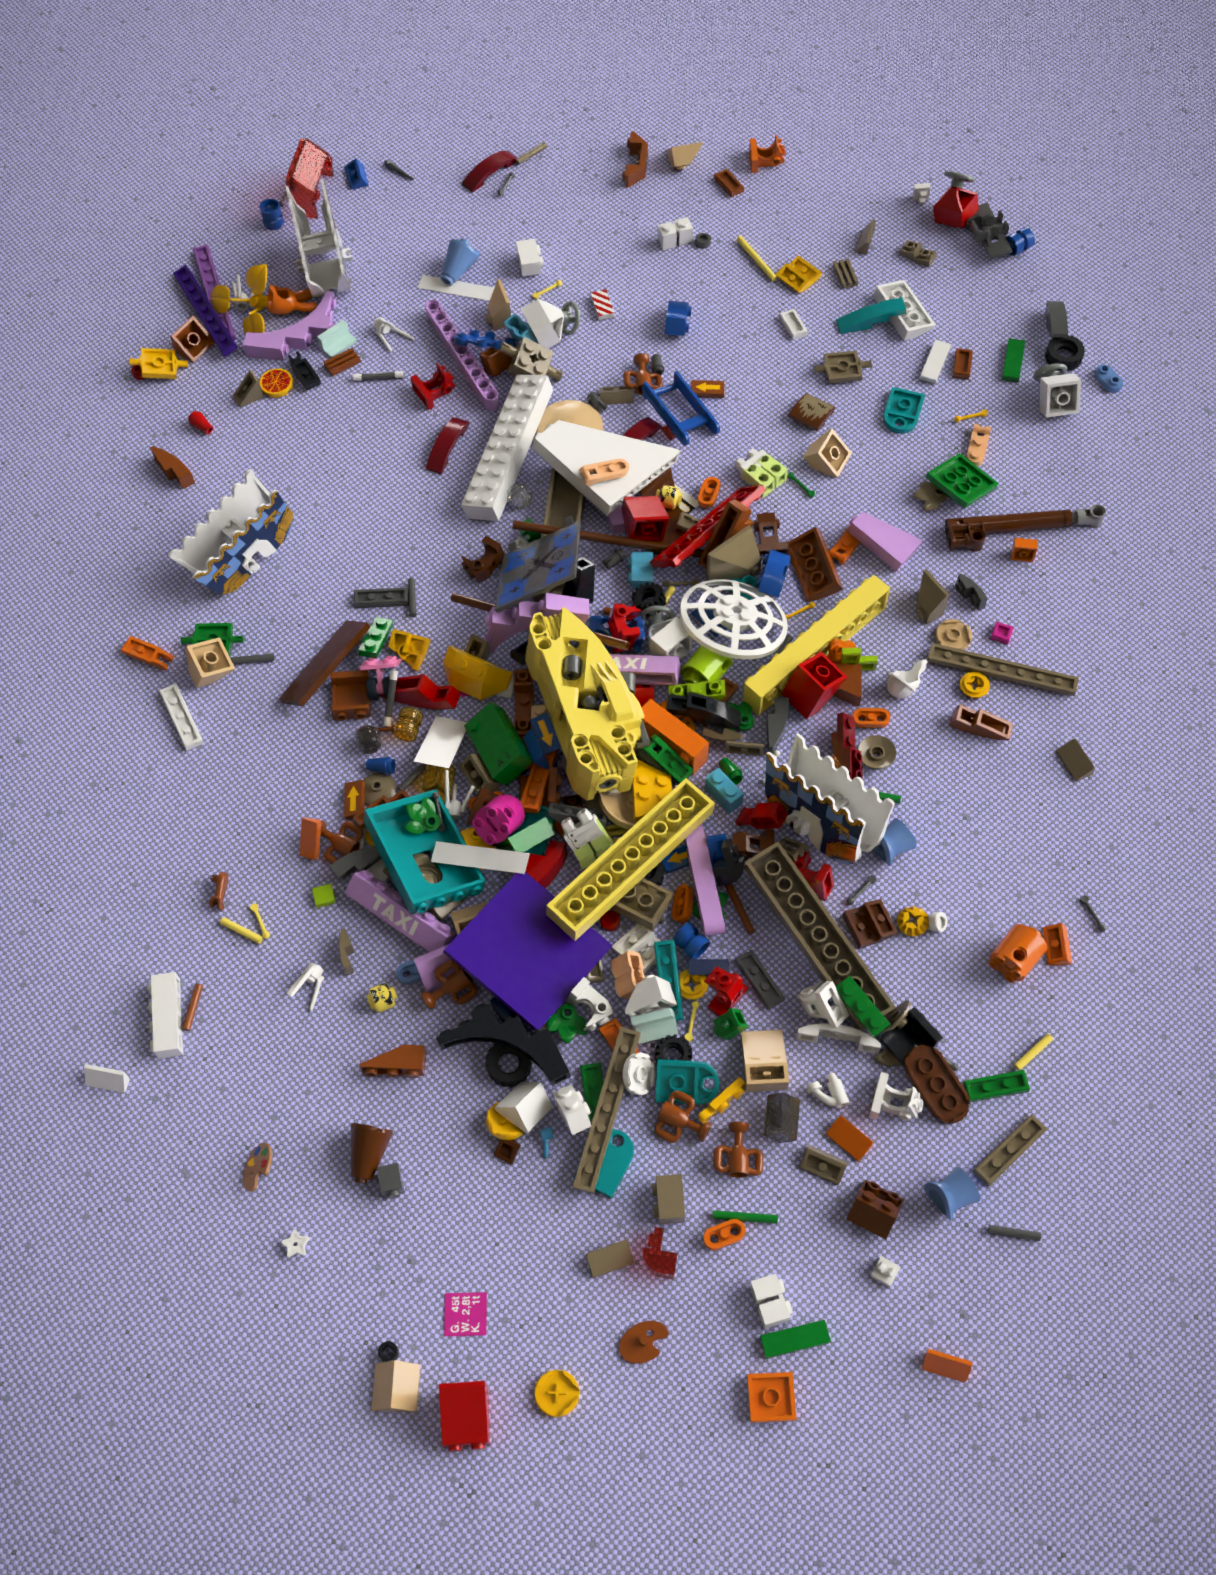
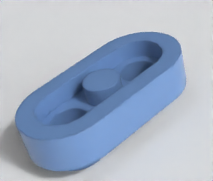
(1108, 378)
(408, 967)

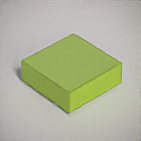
(324, 895)

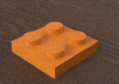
(771, 1397)

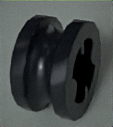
(393, 1346)

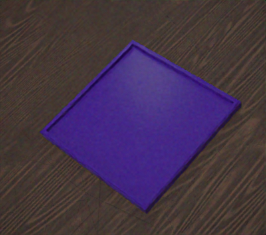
(524, 953)

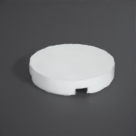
(639, 1073)

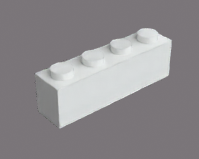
(166, 1015)

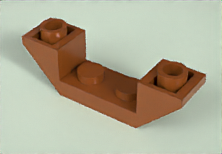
(637, 172)
(523, 700)

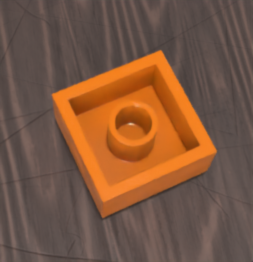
(1024, 549)

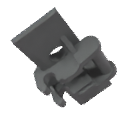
(992, 228)

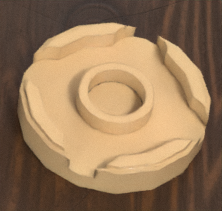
(953, 634)

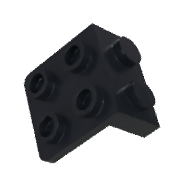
(915, 1031)

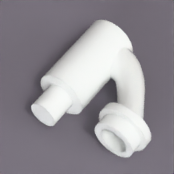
(839, 1097)

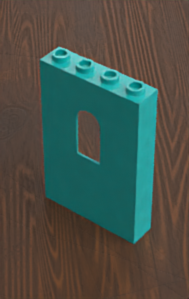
(398, 845)

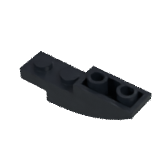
(706, 708)

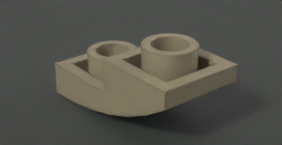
(914, 252)

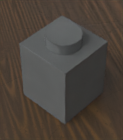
(390, 1180)

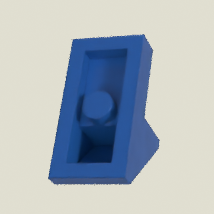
(714, 845)

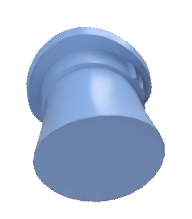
(895, 841)
(952, 1192)

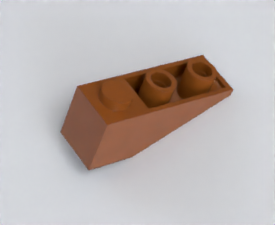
(494, 361)
(403, 1060)

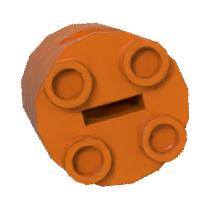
(1018, 952)

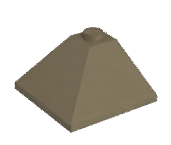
(735, 557)

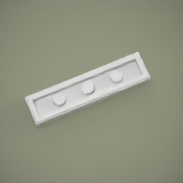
(181, 717)

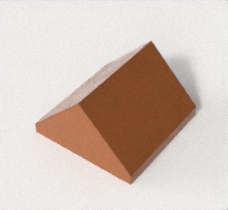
(191, 340)

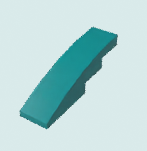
(865, 317)

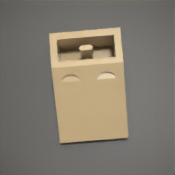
(764, 1061)

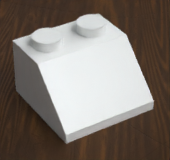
(650, 996)

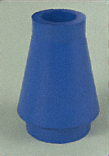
(381, 765)

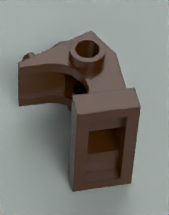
(769, 521)
(489, 562)
(743, 841)

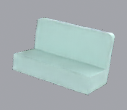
(336, 339)
(655, 1025)

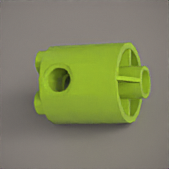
(705, 666)

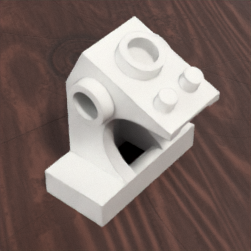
(815, 1003)
(599, 1006)
(911, 1105)

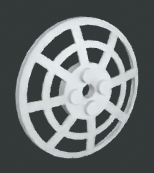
(724, 614)

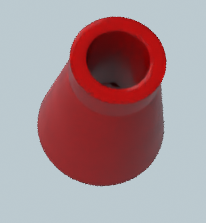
(199, 421)

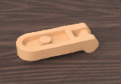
(978, 444)
(604, 471)

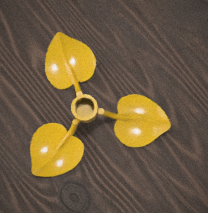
(256, 279)

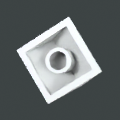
(525, 1105)

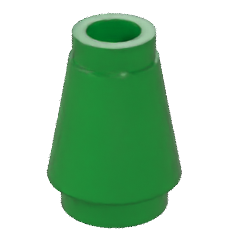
(731, 770)

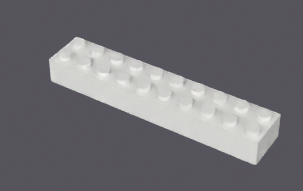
(507, 447)

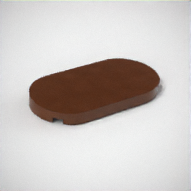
(937, 1084)

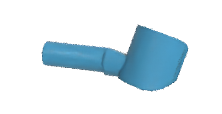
(546, 1133)

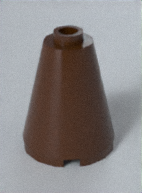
(367, 1150)

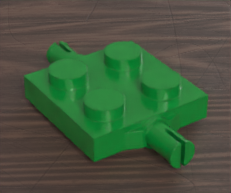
(210, 631)

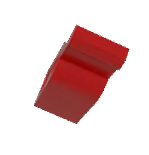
(763, 816)

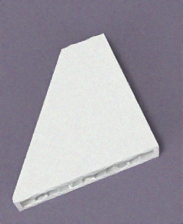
(573, 446)

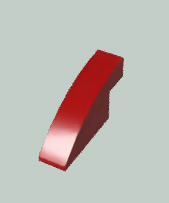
(424, 693)
(547, 867)

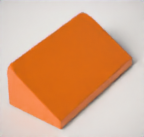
(310, 838)
(1057, 944)
(849, 1138)
(946, 1365)

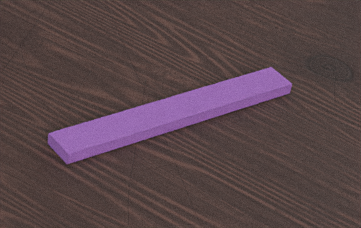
(210, 280)

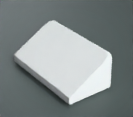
(106, 1078)

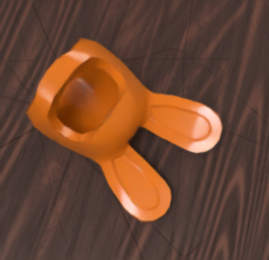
(284, 301)

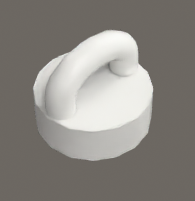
(937, 922)

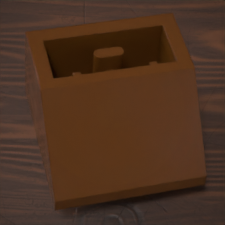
(875, 1209)

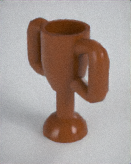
(642, 375)
(342, 843)
(451, 985)
(678, 1118)
(738, 1156)

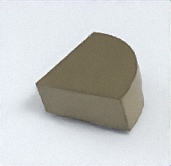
(887, 1058)

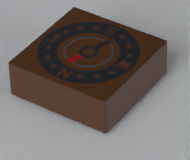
(573, 800)

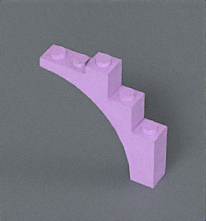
(297, 336)
(510, 622)

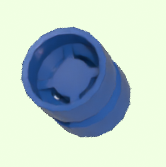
(271, 214)
(1021, 240)
(689, 939)

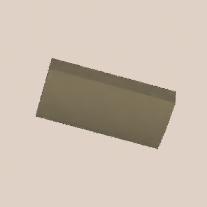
(644, 904)

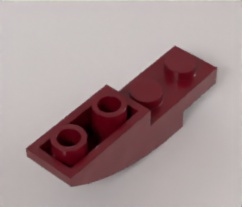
(844, 745)

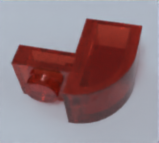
(656, 1261)

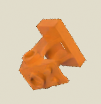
(766, 156)

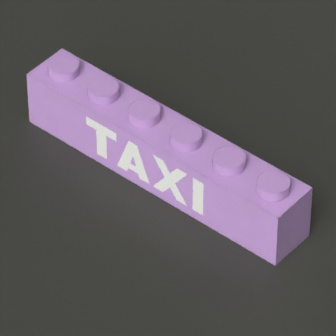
(650, 669)
(390, 907)

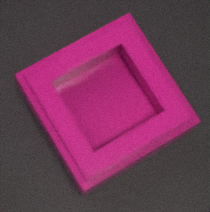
(1002, 633)

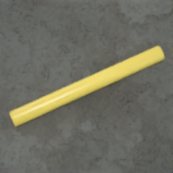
(756, 258)

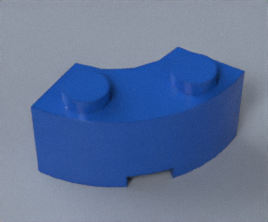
(677, 318)
(773, 573)

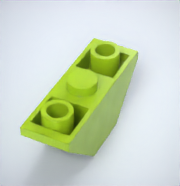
(713, 689)

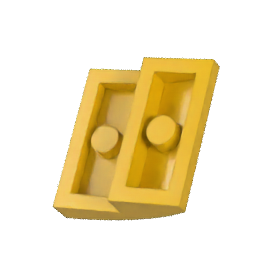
(799, 274)

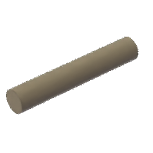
(531, 153)

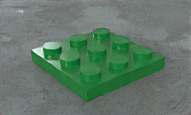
(961, 480)

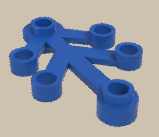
(484, 341)

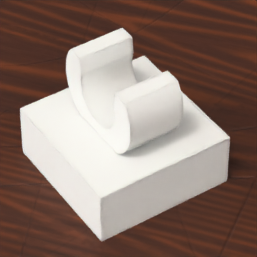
(921, 192)
(885, 1271)

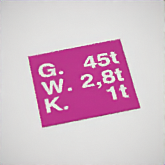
(465, 1314)

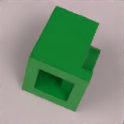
(735, 1024)

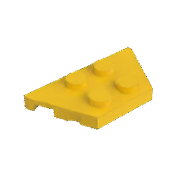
(648, 789)

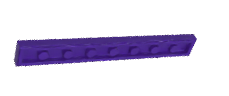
(205, 310)

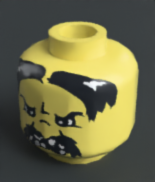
(670, 496)
(381, 997)

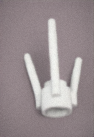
(240, 305)
(384, 327)
(453, 806)
(311, 975)

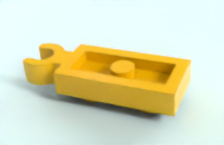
(720, 1103)

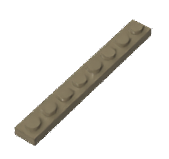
(1003, 669)
(605, 1113)

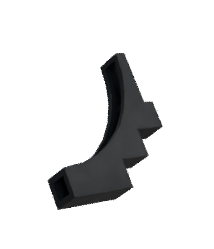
(579, 587)
(511, 1033)

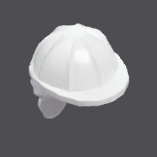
(903, 683)

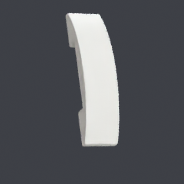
(866, 1042)

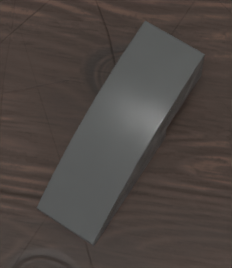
(1056, 319)
(777, 723)
(357, 860)

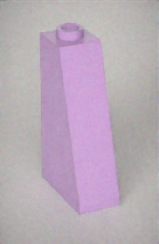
(884, 540)

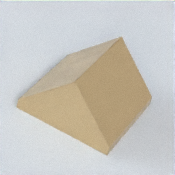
(395, 1387)

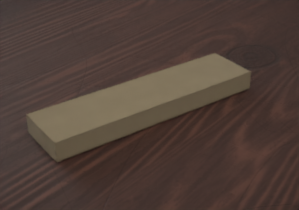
(1010, 1150)

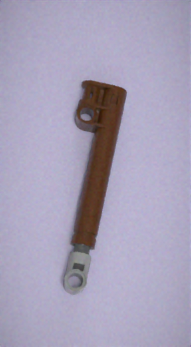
(971, 531)

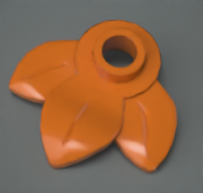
(835, 648)

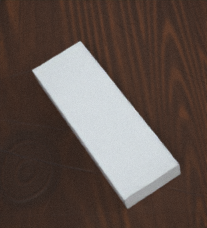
(935, 361)

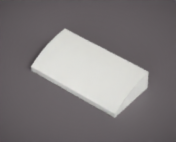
(916, 319)

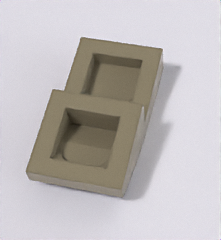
(728, 734)
(345, 949)

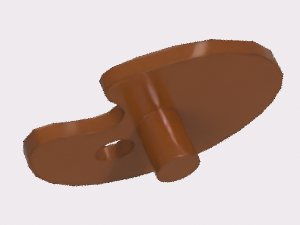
(637, 1346)

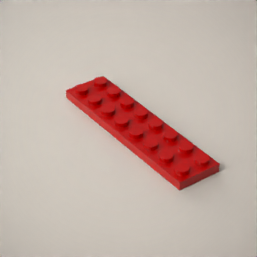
(703, 529)

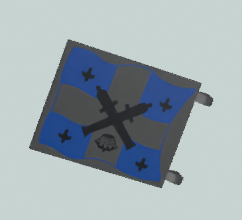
(538, 565)

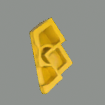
(409, 647)

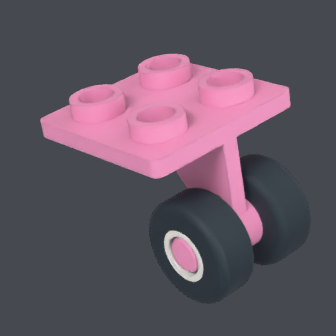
(380, 685)

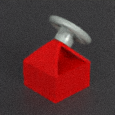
(956, 203)

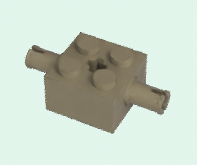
(530, 359)

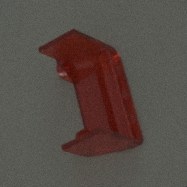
(304, 174)

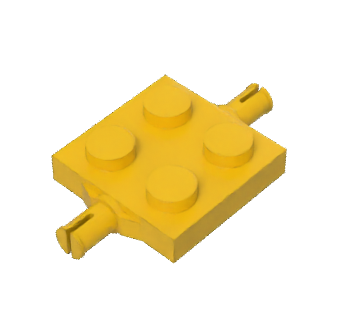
(158, 363)

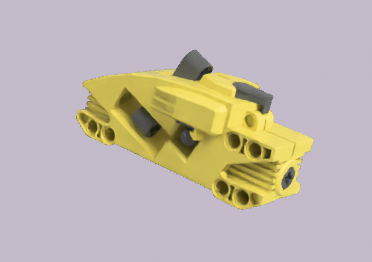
(597, 701)

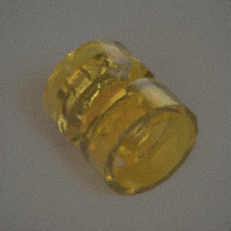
(408, 724)

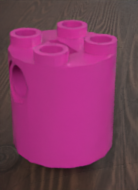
(499, 819)

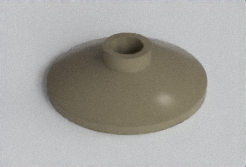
(877, 745)
(387, 787)
(898, 1017)

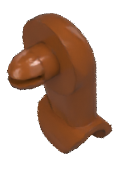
(221, 886)

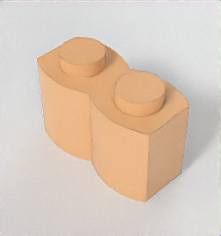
(627, 973)

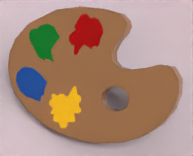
(258, 1163)

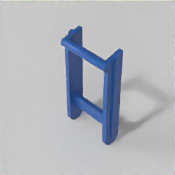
(679, 428)

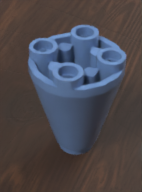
(458, 260)

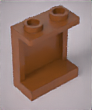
(350, 695)

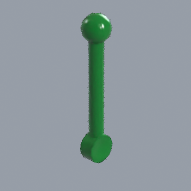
(811, 493)

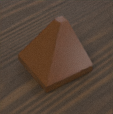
(507, 1150)

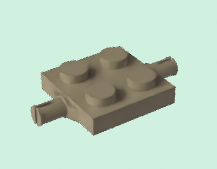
(842, 367)

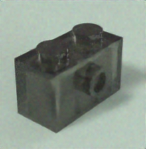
(782, 1117)

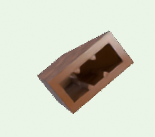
(851, 689)

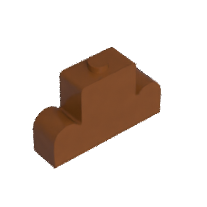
(733, 520)

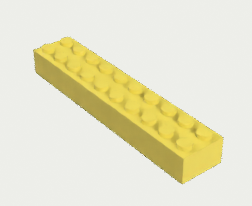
(839, 623)
(629, 859)

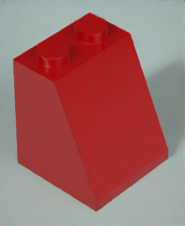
(644, 518)
(813, 684)
(464, 1415)

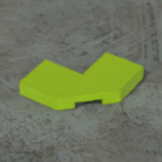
(853, 656)

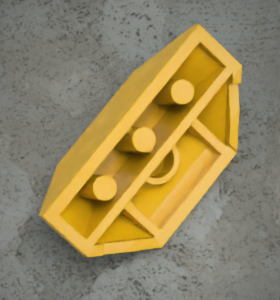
(474, 674)

